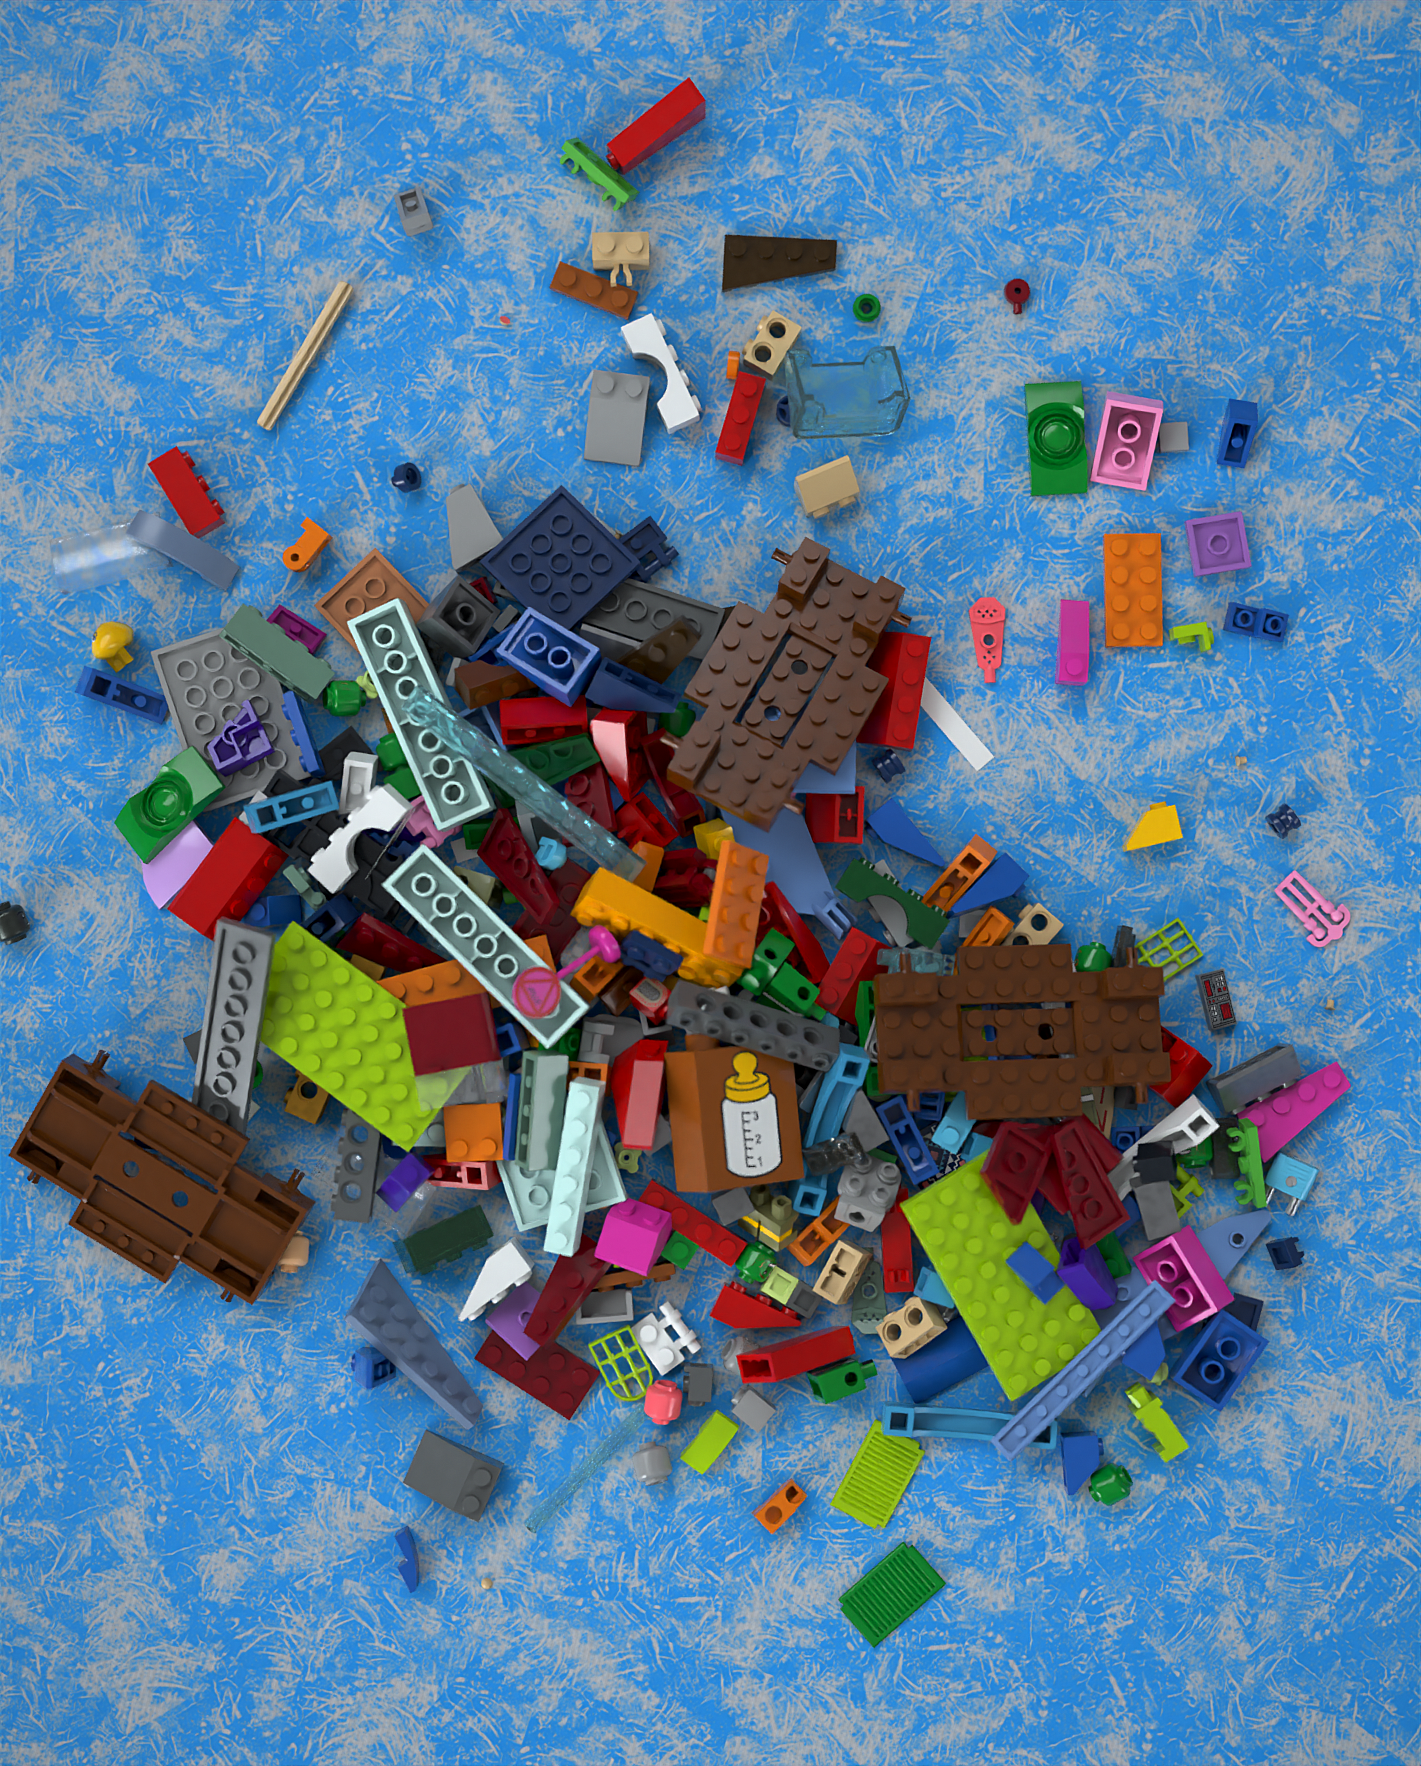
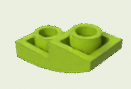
(709, 1442)

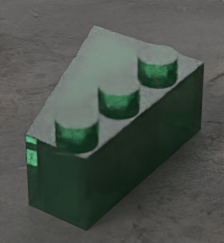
(444, 1240)

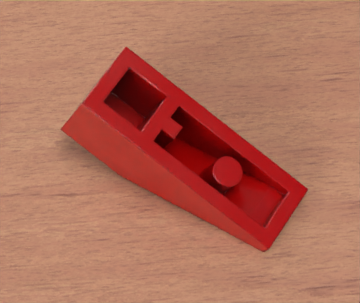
(468, 1174)

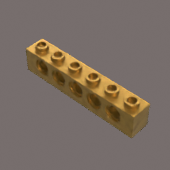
(313, 1108)

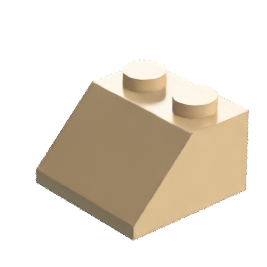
(827, 487)

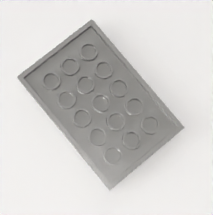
(205, 688)

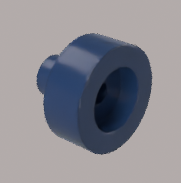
(406, 477)

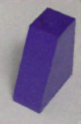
(405, 1181)
(1087, 1275)

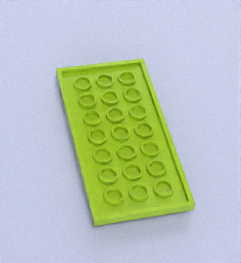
(343, 1034)
(968, 1246)

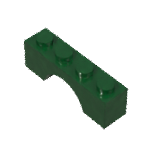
(923, 923)

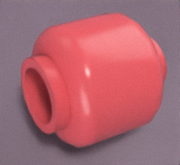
(663, 1401)

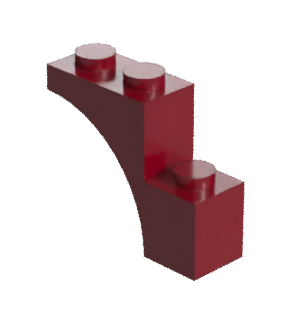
(681, 805)

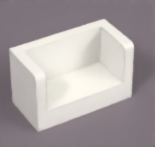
(357, 781)

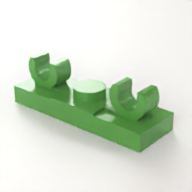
(598, 172)
(1249, 1163)

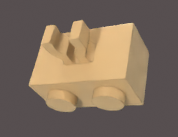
(620, 252)

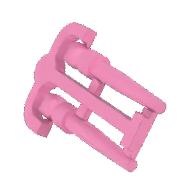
(1333, 931)

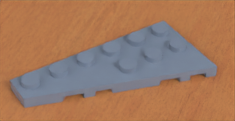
(399, 1332)

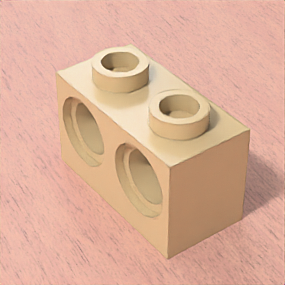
(774, 346)
(1024, 928)
(842, 1272)
(913, 1332)

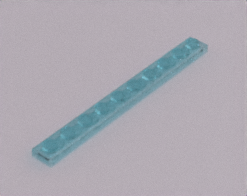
(523, 784)

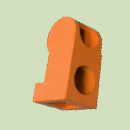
(307, 548)
(780, 1505)

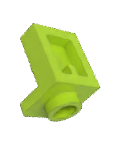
(1187, 634)

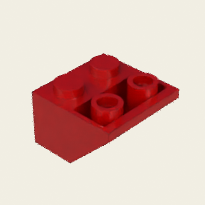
(835, 817)
(1186, 1067)

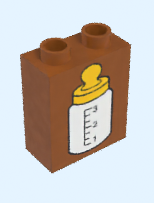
(731, 1116)

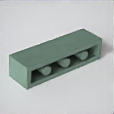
(277, 653)
(541, 1109)

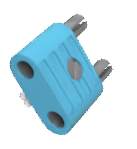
(1290, 1177)

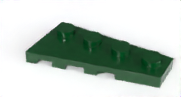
(551, 761)

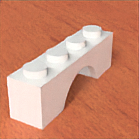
(646, 341)
(337, 863)

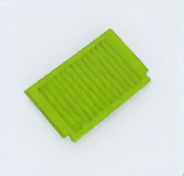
(878, 1477)

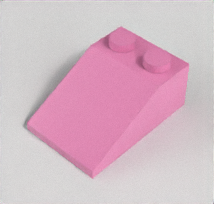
(1126, 440)

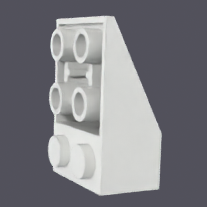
(503, 1267)

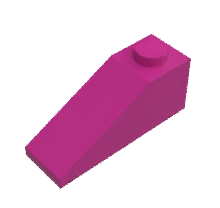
(1073, 643)

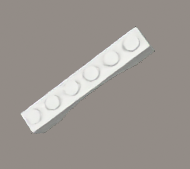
(1184, 1126)

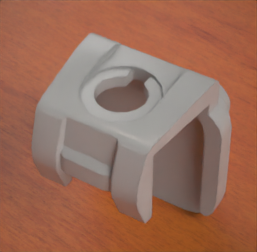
(606, 1037)
(867, 1192)

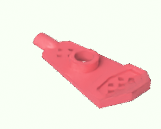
(988, 626)

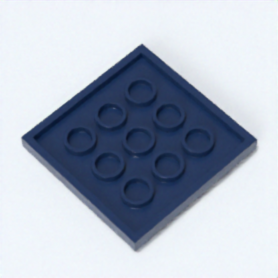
(560, 561)

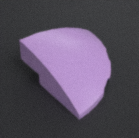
(176, 863)

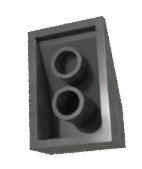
(453, 1475)

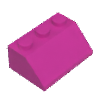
(1187, 1275)

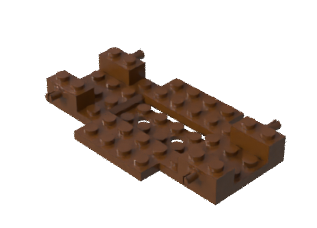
(828, 616)
(1108, 1029)
(222, 1235)

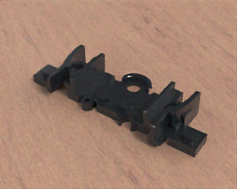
(366, 853)

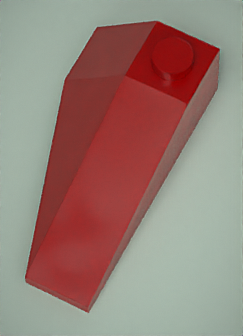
(779, 914)
(639, 1091)

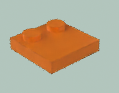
(474, 1132)

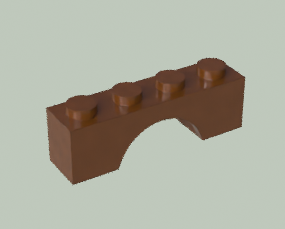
(485, 683)

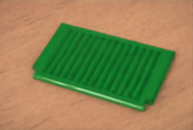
(890, 1593)

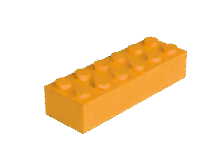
(625, 907)

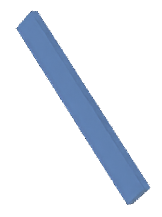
(1082, 1370)

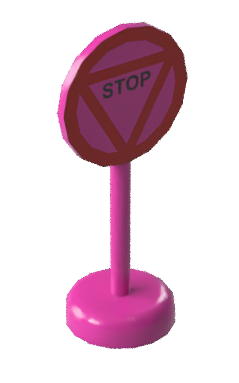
(539, 989)

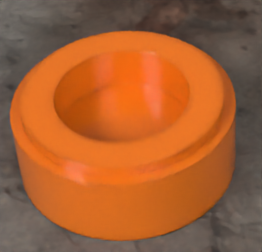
(733, 365)

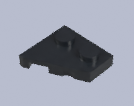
(336, 751)

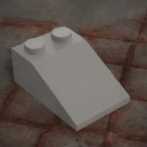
(616, 418)

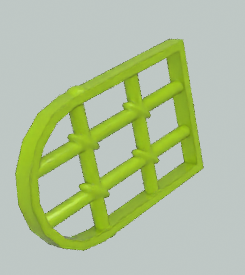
(1174, 954)
(625, 1353)

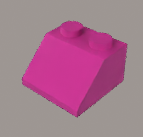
(634, 1235)

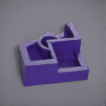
(240, 742)

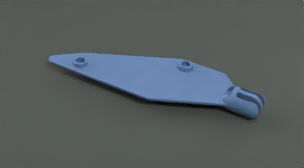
(794, 867)
(1220, 1249)

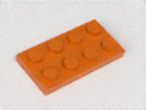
(1132, 590)
(735, 904)

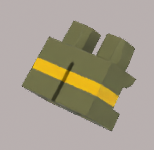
(771, 1218)

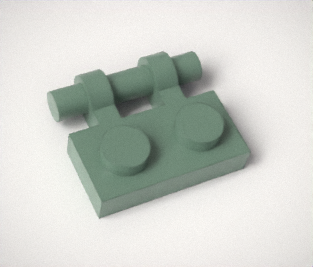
(302, 884)

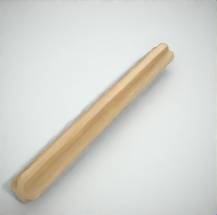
(305, 355)

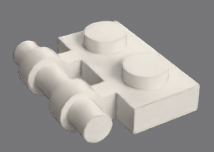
(657, 1342)

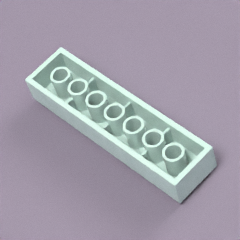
(396, 666)
(477, 938)

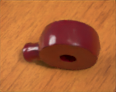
(1017, 299)

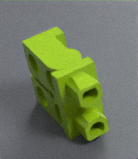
(1147, 1410)

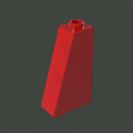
(657, 127)
(795, 1355)

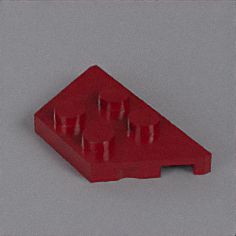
(1016, 1165)

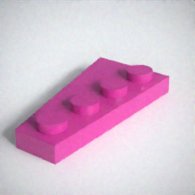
(1294, 1108)

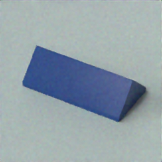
(941, 1362)

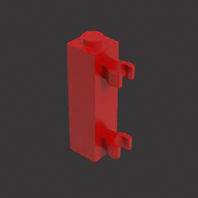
(896, 1247)

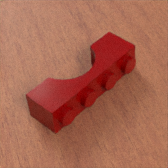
(694, 1224)

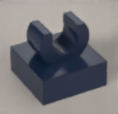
(1284, 1253)

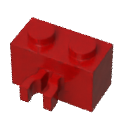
(644, 822)

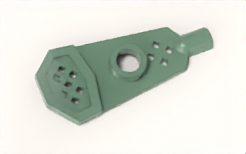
(871, 1304)

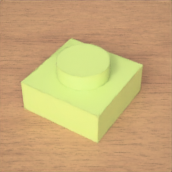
(779, 1285)

